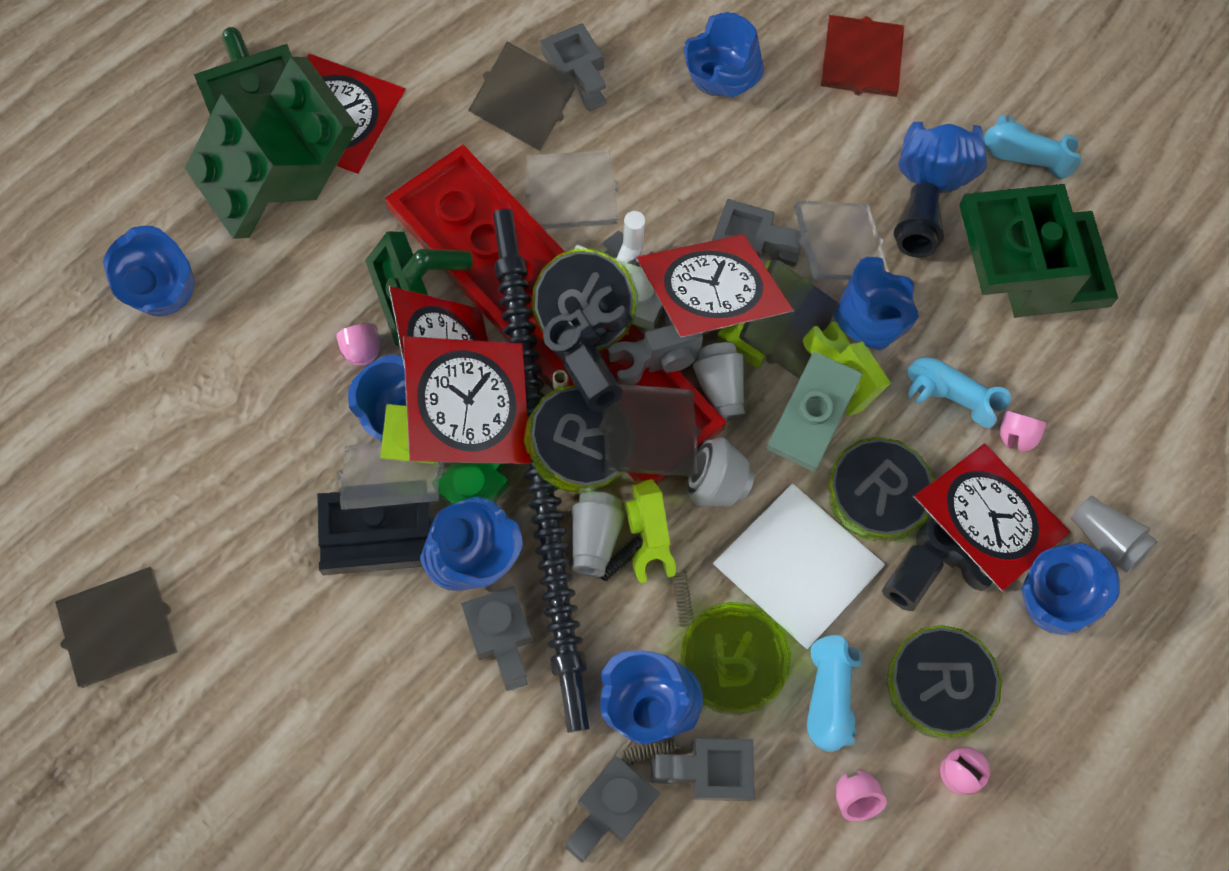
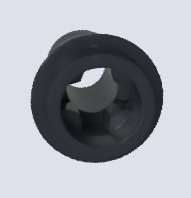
(920, 223)

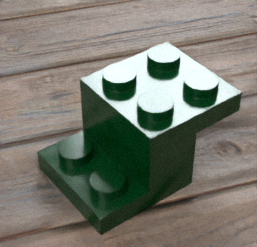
(270, 147)
(1037, 250)

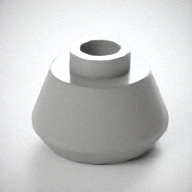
(721, 477)

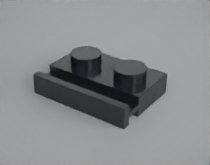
(370, 536)

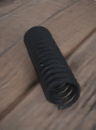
(625, 552)

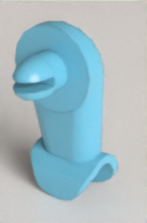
(1015, 144)
(941, 380)
(830, 712)

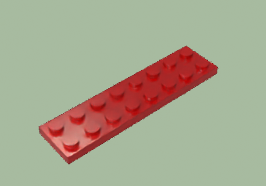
(454, 210)

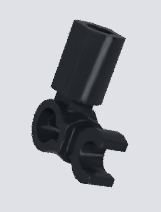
(573, 340)
(925, 562)

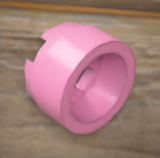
(359, 343)
(1021, 429)
(958, 778)
(859, 796)

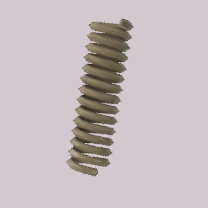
(560, 375)
(681, 599)
(649, 753)

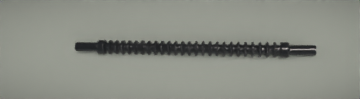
(568, 661)

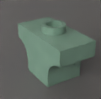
(814, 411)

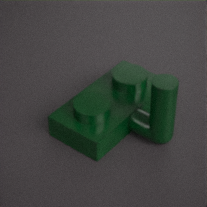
(245, 72)
(396, 266)

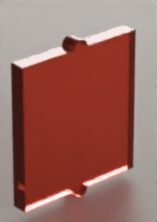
(862, 56)

